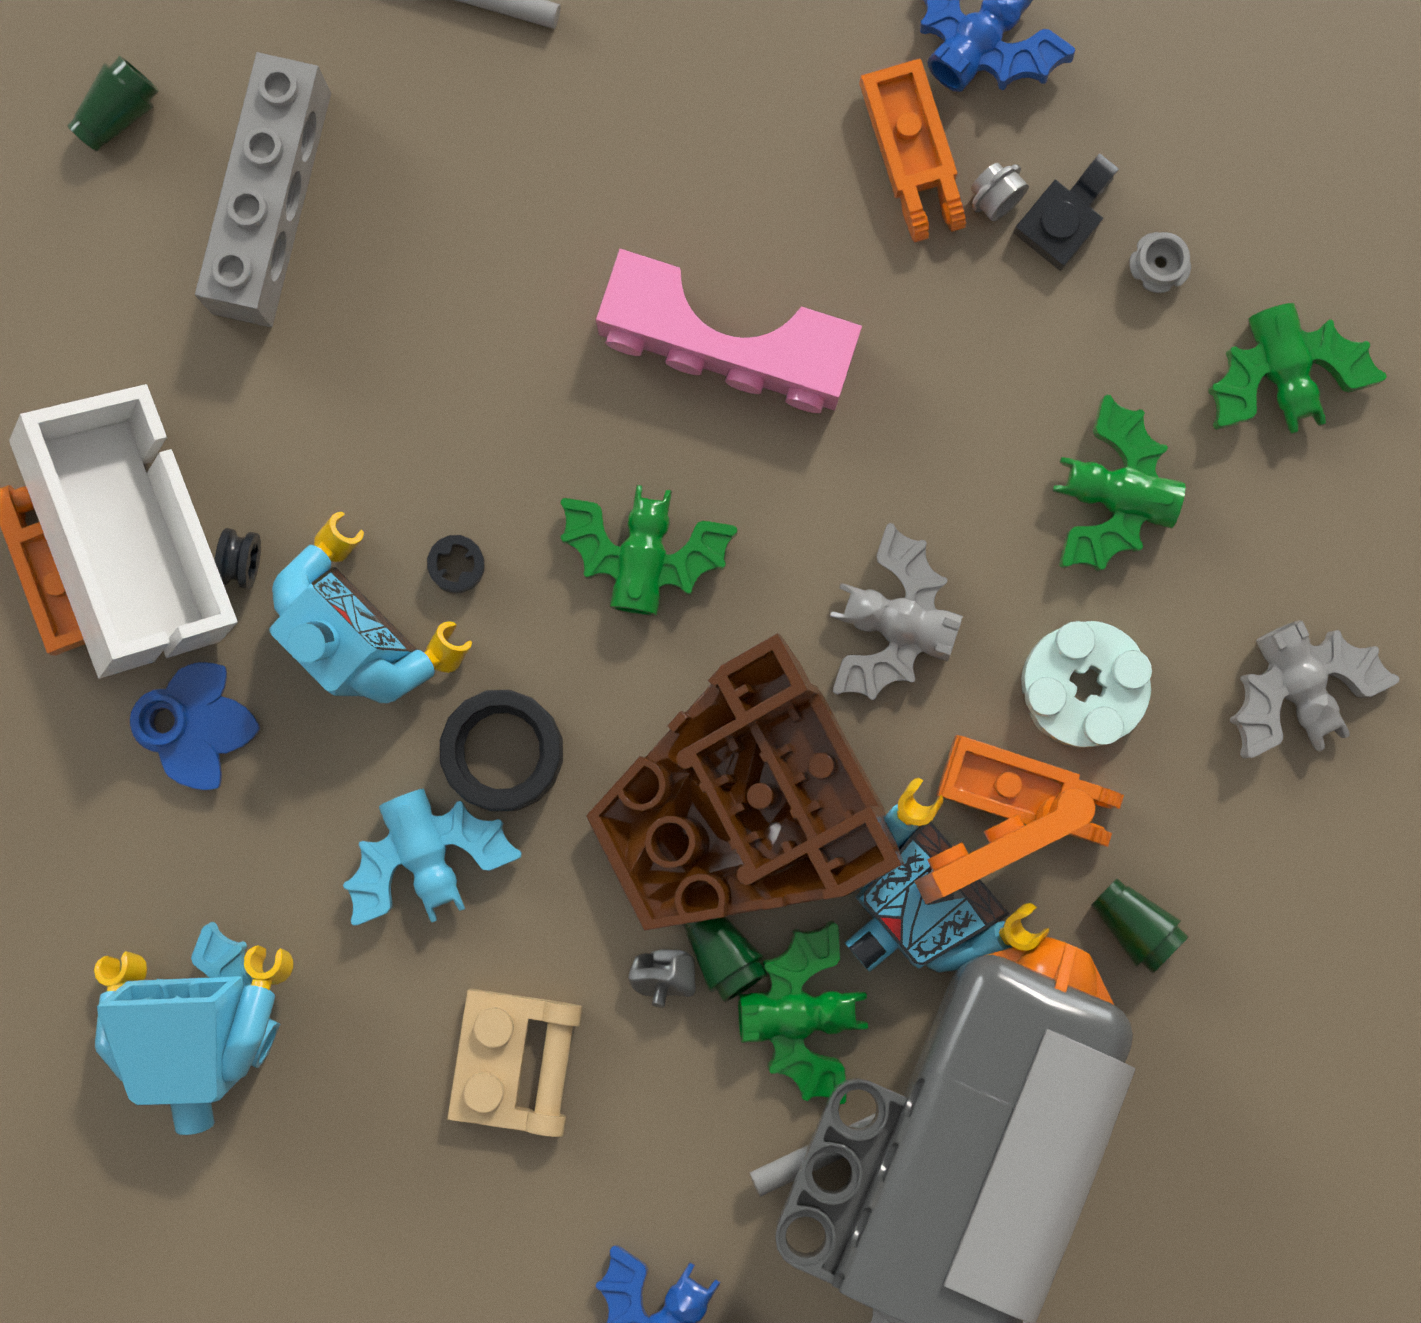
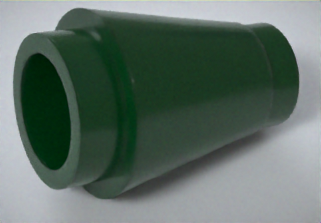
(112, 103)
(1139, 925)
(725, 957)

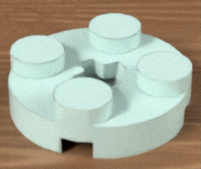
(1121, 672)

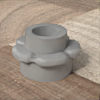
(998, 190)
(1164, 246)

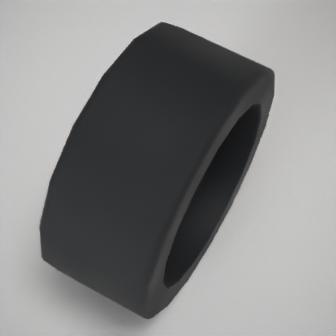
(453, 750)

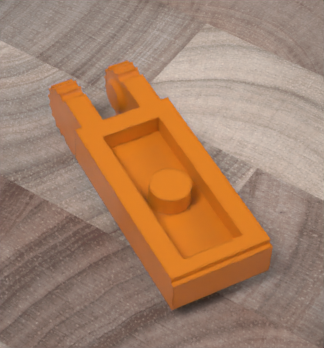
(912, 143)
(1015, 785)

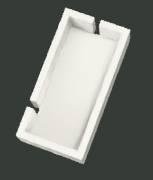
(120, 534)

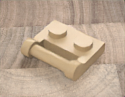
(493, 1059)

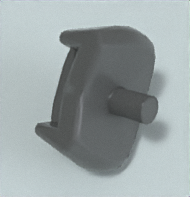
(663, 974)

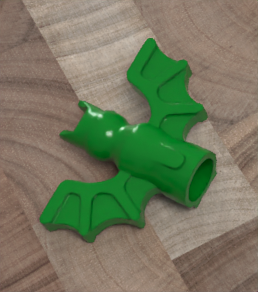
(1286, 358)
(1129, 493)
(642, 561)
(790, 1015)

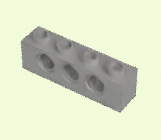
(263, 190)

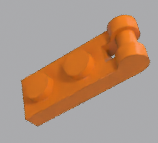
(38, 573)
(1006, 844)

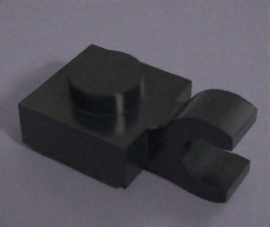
(1064, 217)

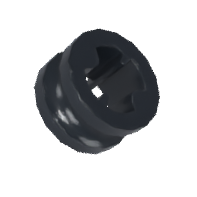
(445, 547)
(238, 557)

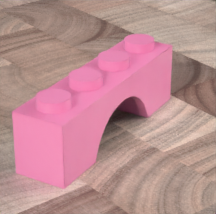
(800, 359)

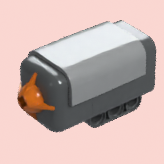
(987, 1156)

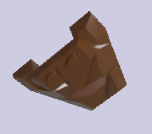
(745, 802)

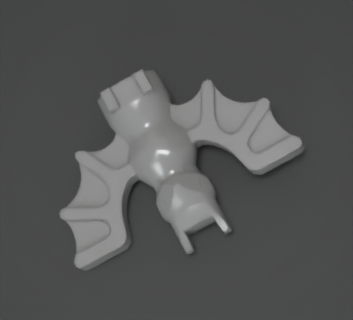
(906, 622)
(1301, 676)

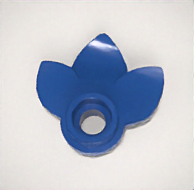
(202, 725)

